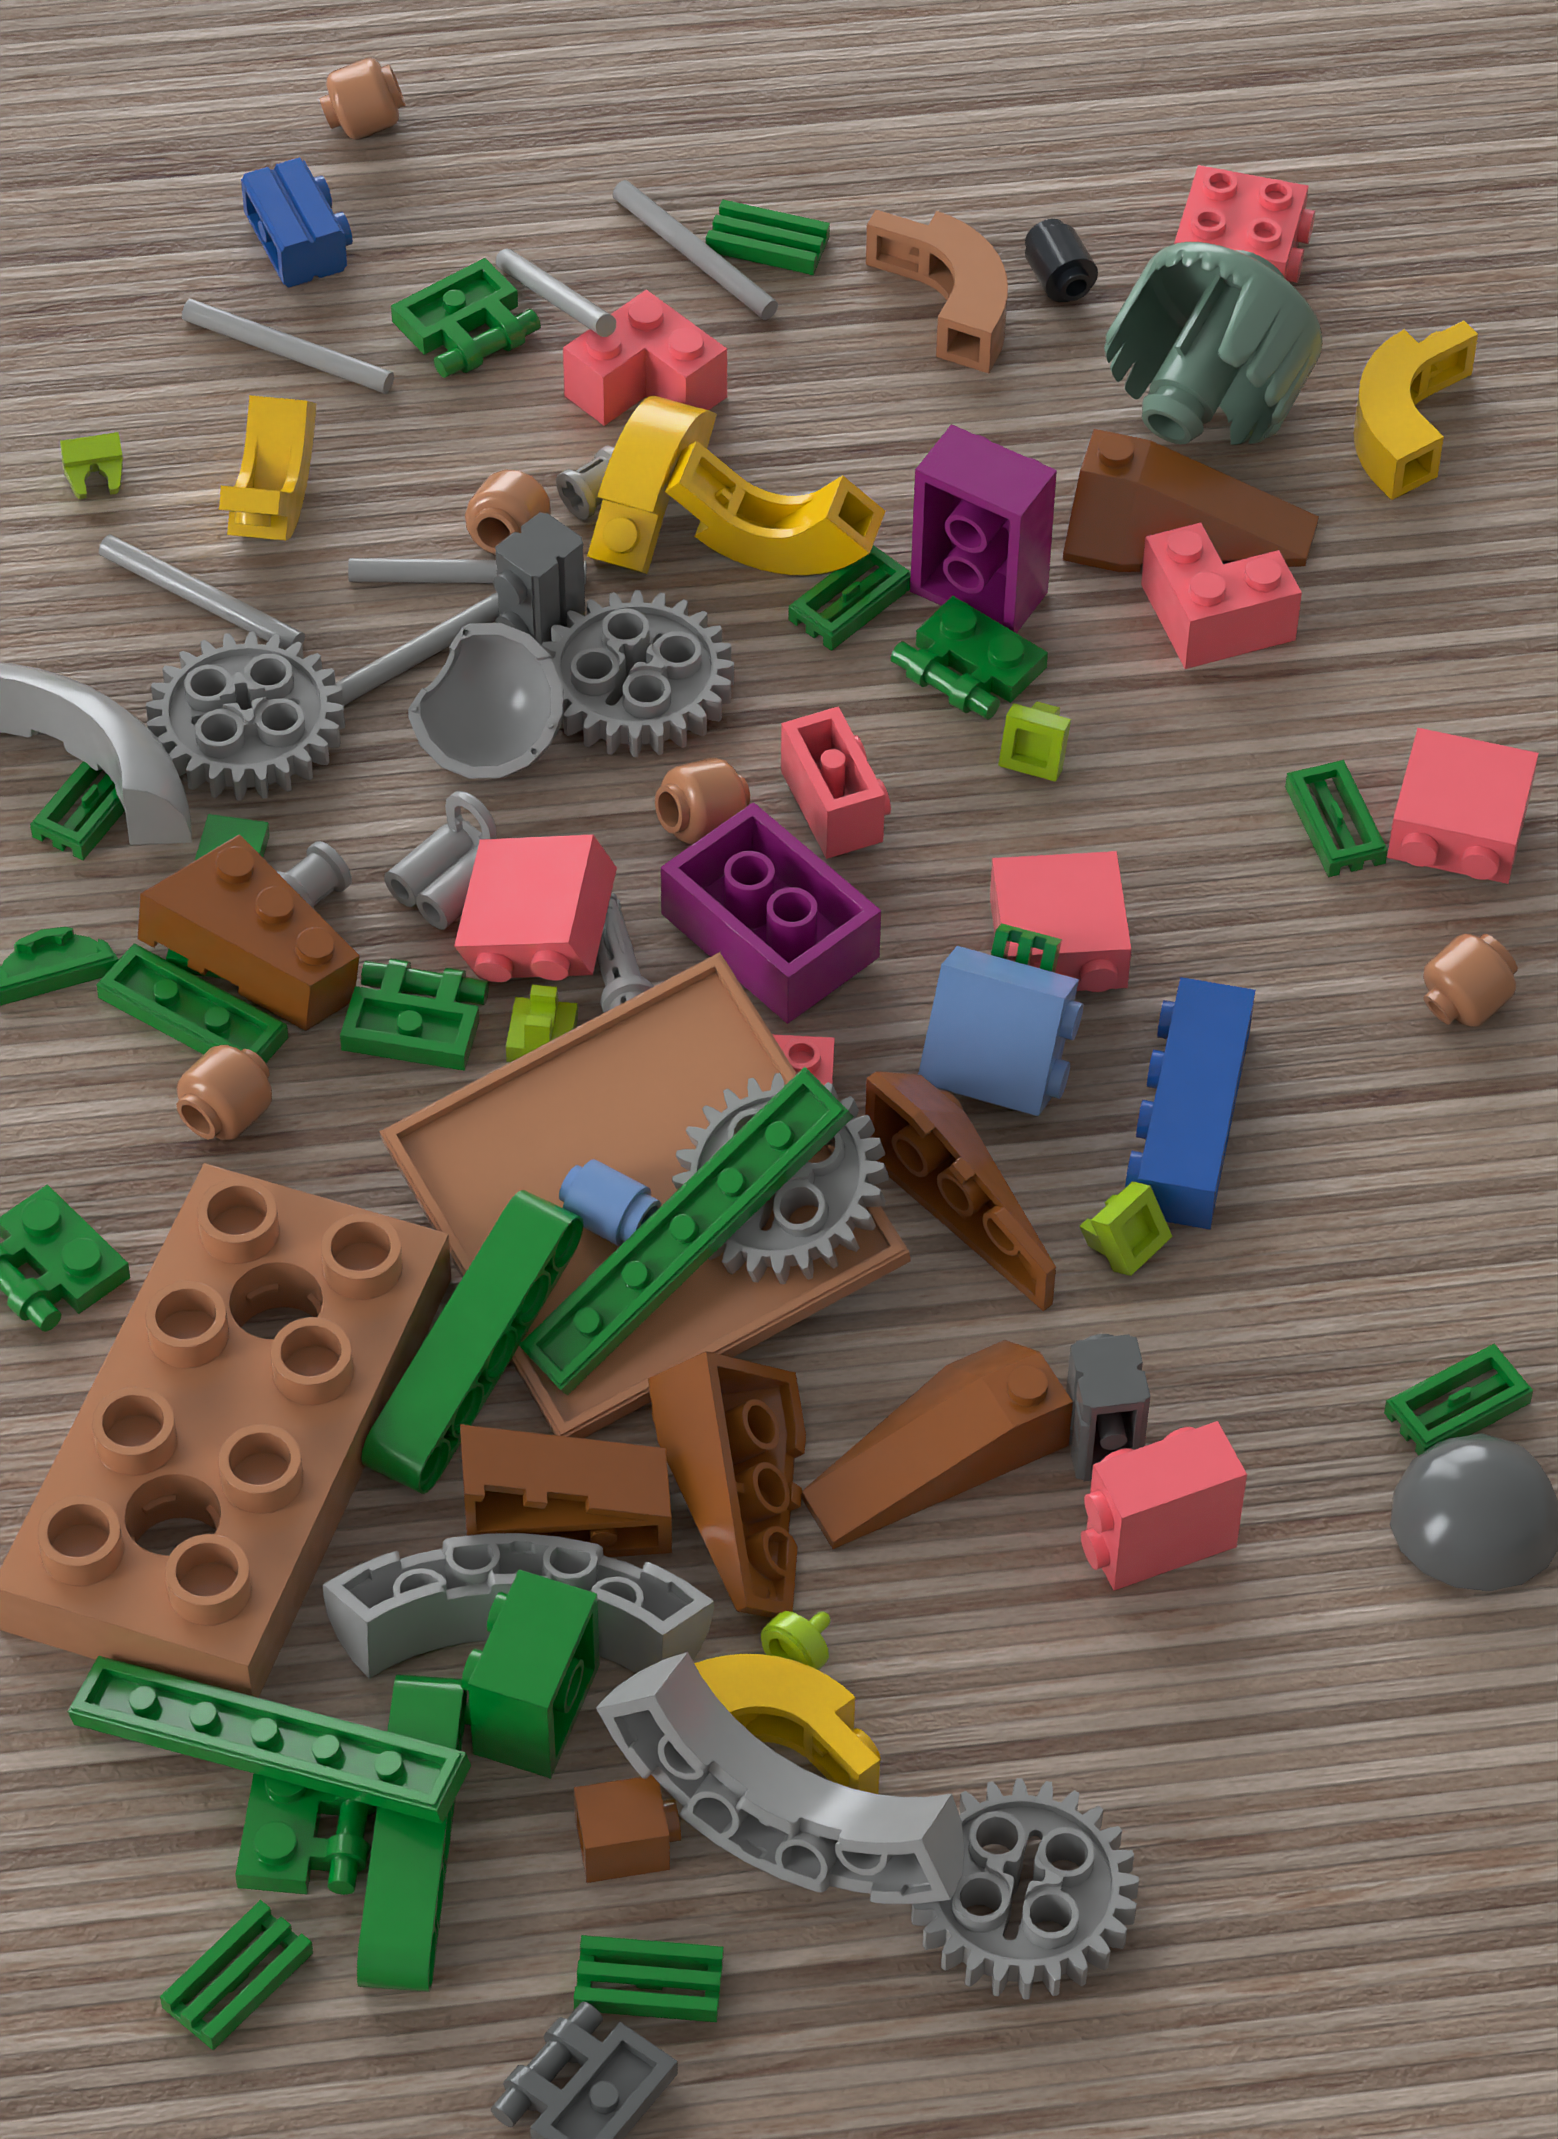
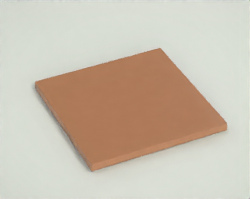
(625, 1097)

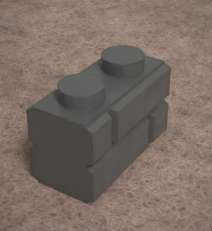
(540, 577)
(1107, 1399)

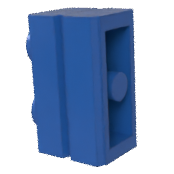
(296, 221)

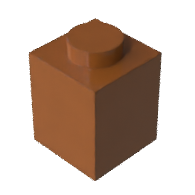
(625, 1828)

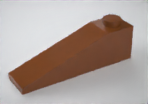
(1143, 489)
(950, 1172)
(945, 1439)
(733, 1452)

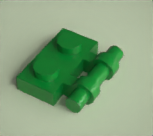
(458, 305)
(978, 648)
(412, 1026)
(63, 1251)
(282, 1840)

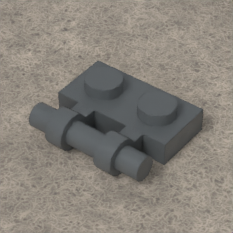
(604, 2096)

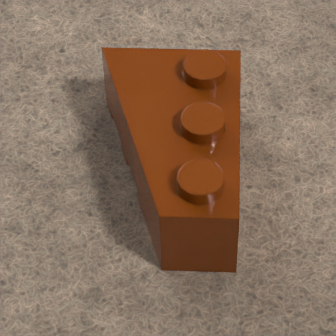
(255, 931)
(567, 1489)

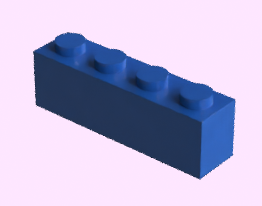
(1193, 1099)

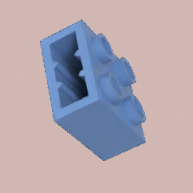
(1000, 1031)

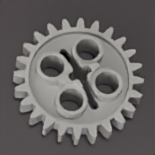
(640, 672)
(247, 715)
(837, 1186)
(1086, 1901)

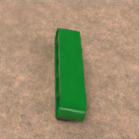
(472, 1341)
(410, 1852)

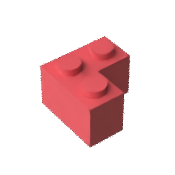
(645, 356)
(1214, 606)

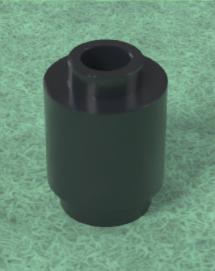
(1060, 260)

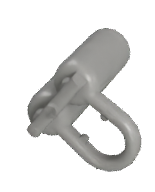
(441, 867)

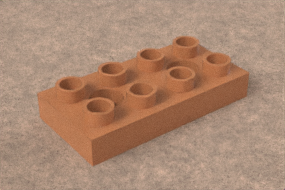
(224, 1432)

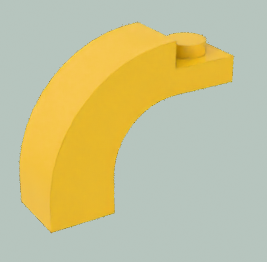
(1389, 432)
(272, 470)
(638, 479)
(770, 529)
(797, 1709)

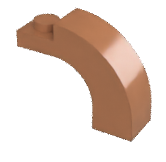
(958, 266)

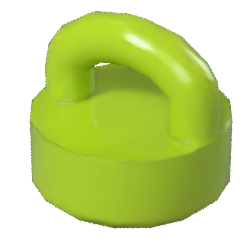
(797, 1638)

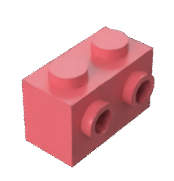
(833, 782)

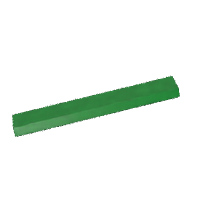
(686, 1231)
(270, 1739)

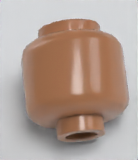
(362, 98)
(503, 506)
(700, 798)
(1469, 980)
(224, 1092)

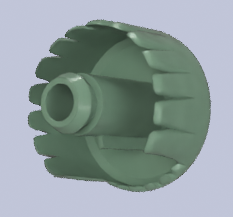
(1212, 334)

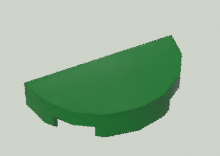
(51, 962)

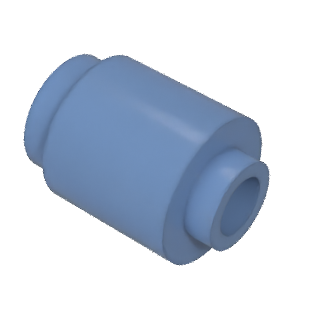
(607, 1200)

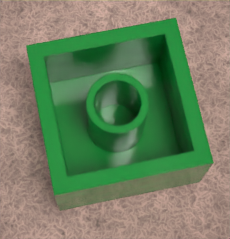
(532, 1672)

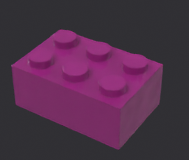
(982, 527)
(771, 912)

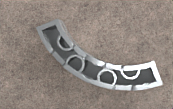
(104, 738)
(445, 1595)
(772, 1808)

